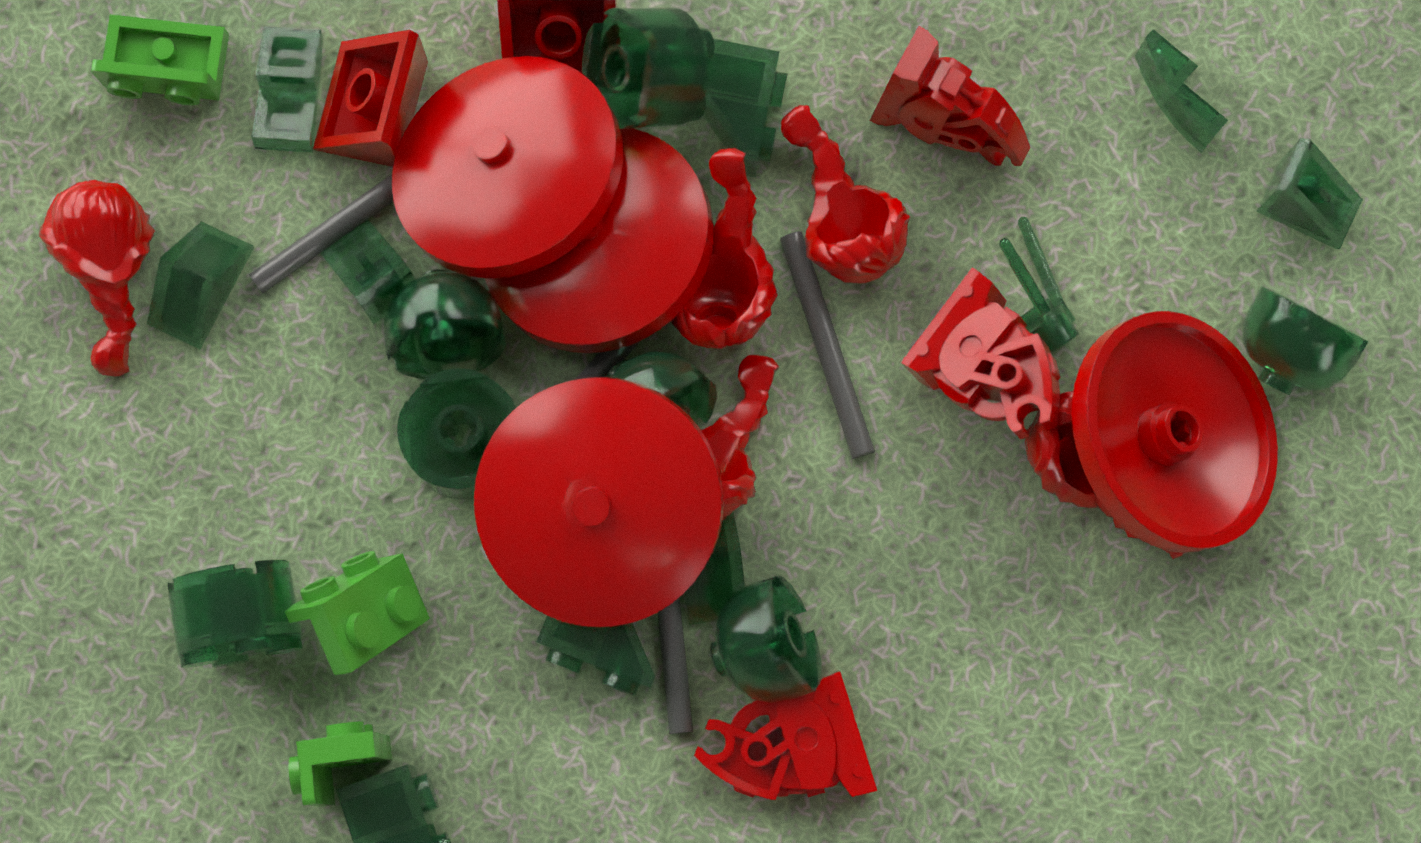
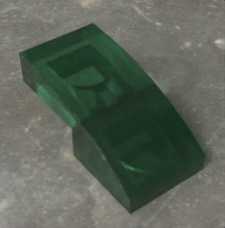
(1166, 76)
(288, 89)

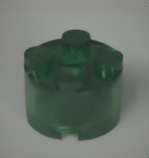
(650, 65)
(435, 415)
(233, 613)

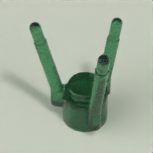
(1050, 316)

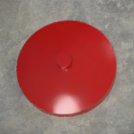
(507, 167)
(630, 268)
(1174, 432)
(598, 501)

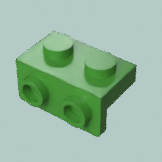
(162, 58)
(361, 609)
(344, 746)

